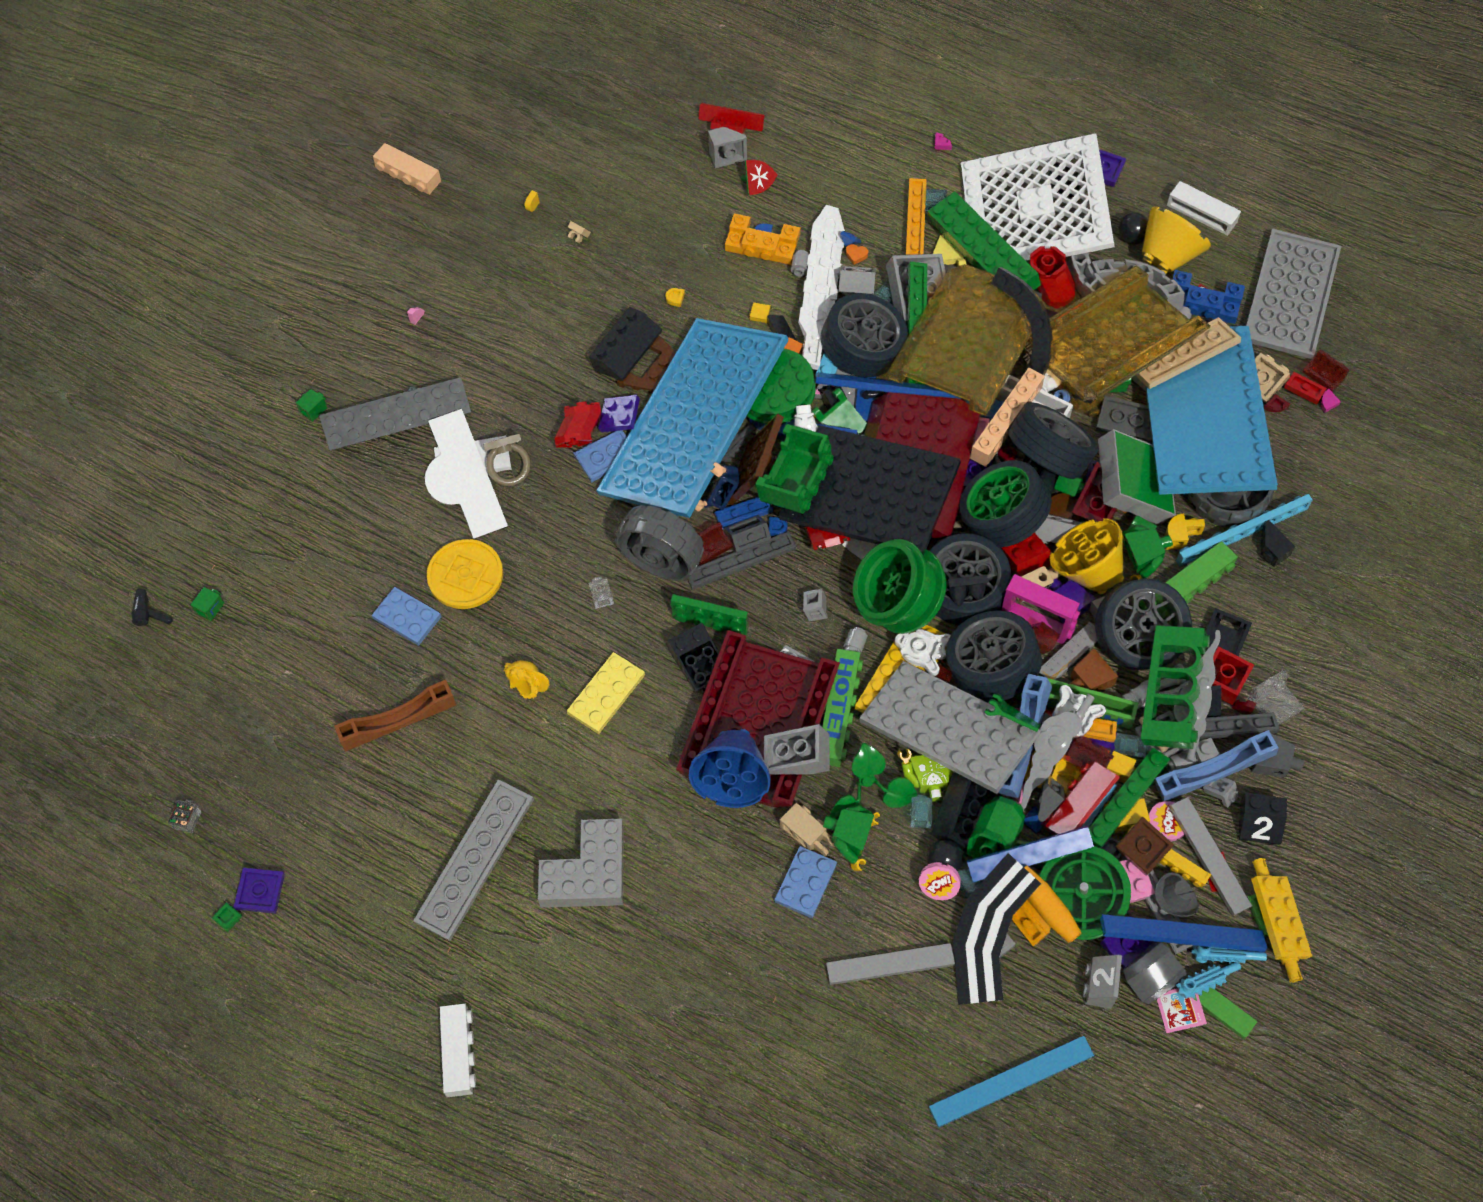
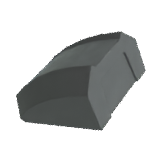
(1154, 972)

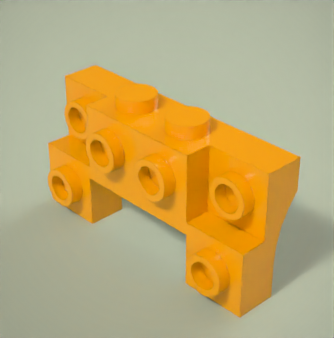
(762, 243)

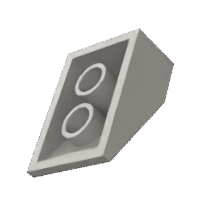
(798, 751)

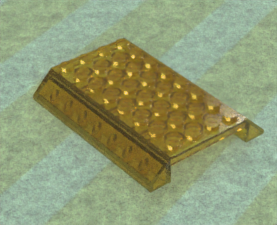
(1116, 335)
(965, 339)

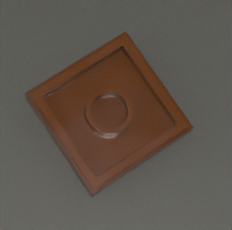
(1144, 846)

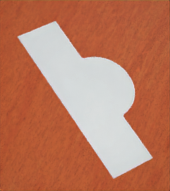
(461, 476)

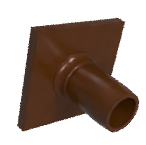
(757, 457)

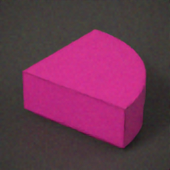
(942, 142)
(1329, 401)

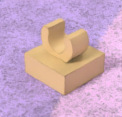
(576, 229)

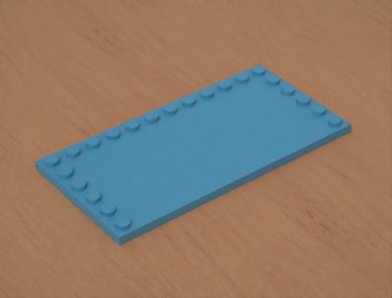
(692, 416)
(1212, 426)

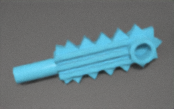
(1205, 953)
(1206, 979)

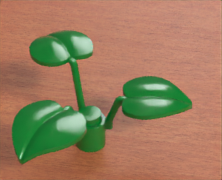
(866, 765)

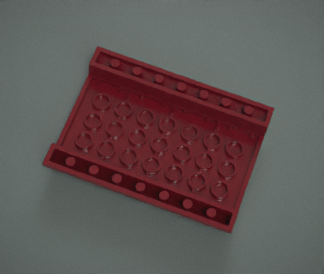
(931, 425)
(764, 695)

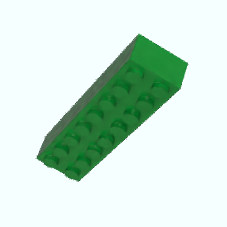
(978, 240)

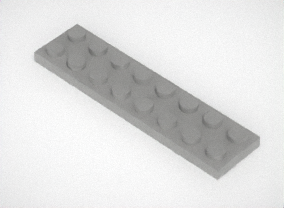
(473, 860)

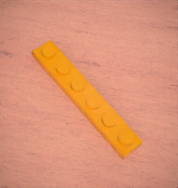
(916, 217)

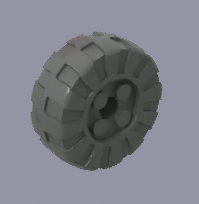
(1231, 507)
(659, 542)

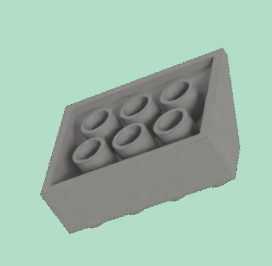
(898, 277)

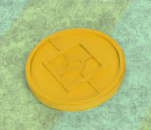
(465, 574)

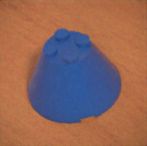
(730, 770)

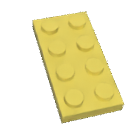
(605, 693)

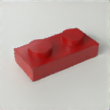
(1305, 388)

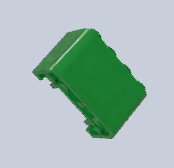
(796, 470)

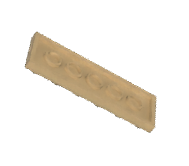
(1201, 348)

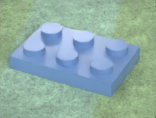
(406, 616)
(806, 882)

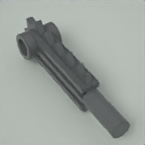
(738, 442)

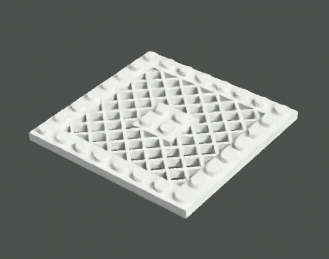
(1038, 201)

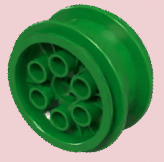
(899, 598)

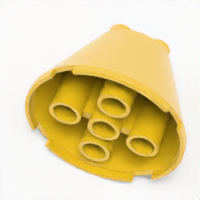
(1171, 240)
(1091, 555)

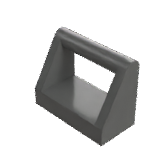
(748, 533)
(1050, 798)

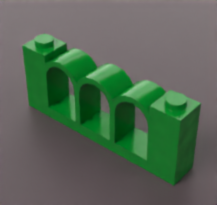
(1168, 733)

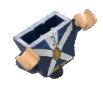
(721, 488)

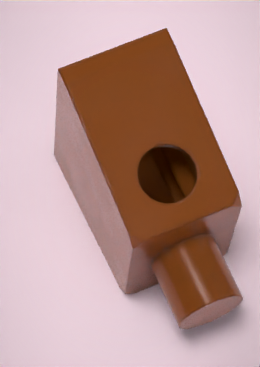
(1093, 673)

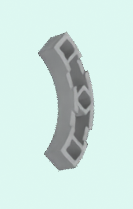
(1083, 275)
(1165, 287)

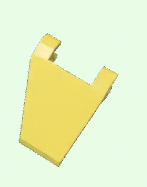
(949, 252)

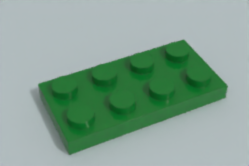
(709, 614)

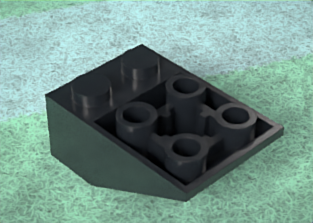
(694, 655)

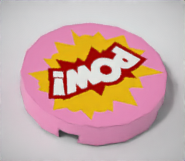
(1165, 822)
(939, 881)

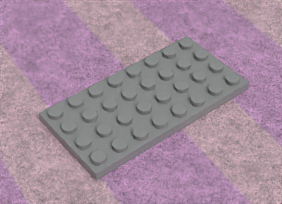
(1292, 293)
(949, 727)

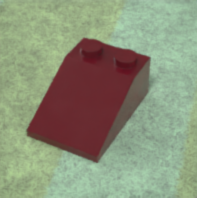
(1091, 503)

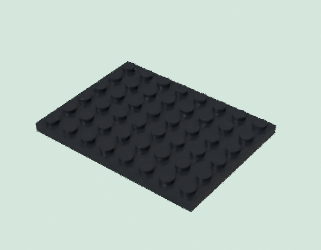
(879, 491)

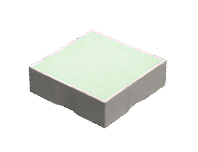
(1131, 478)

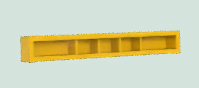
(1184, 867)

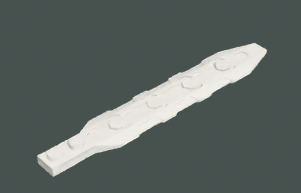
(821, 281)

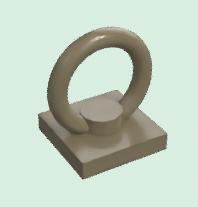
(505, 445)

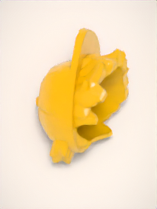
(526, 678)

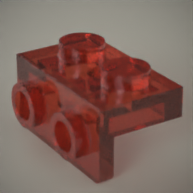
(1326, 370)
(714, 542)
(1084, 751)

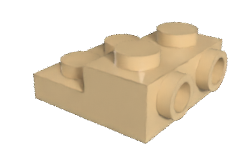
(1270, 376)

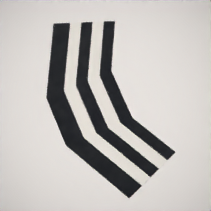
(984, 930)

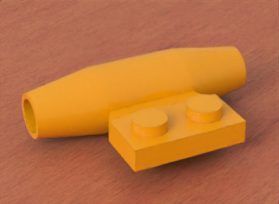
(1045, 911)

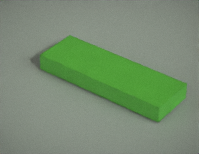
(1227, 1012)

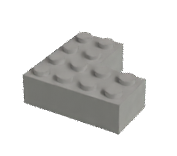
(593, 878)

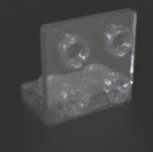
(1276, 697)

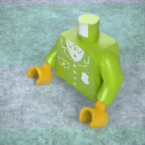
(926, 774)

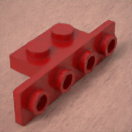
(731, 118)

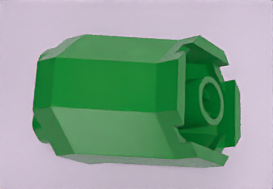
(996, 827)

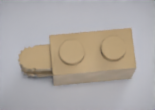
(806, 829)

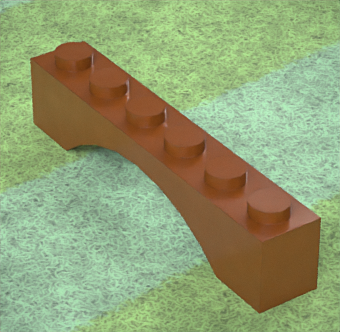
(365, 729)

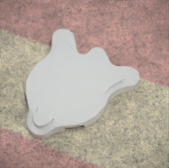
(923, 649)
(1071, 702)

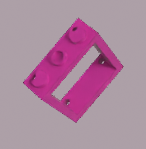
(1044, 599)

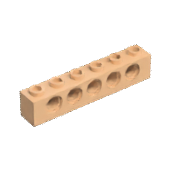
(997, 429)

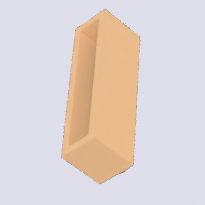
(407, 168)

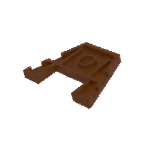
(656, 371)

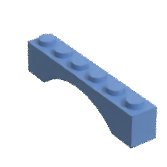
(1033, 704)
(1240, 757)

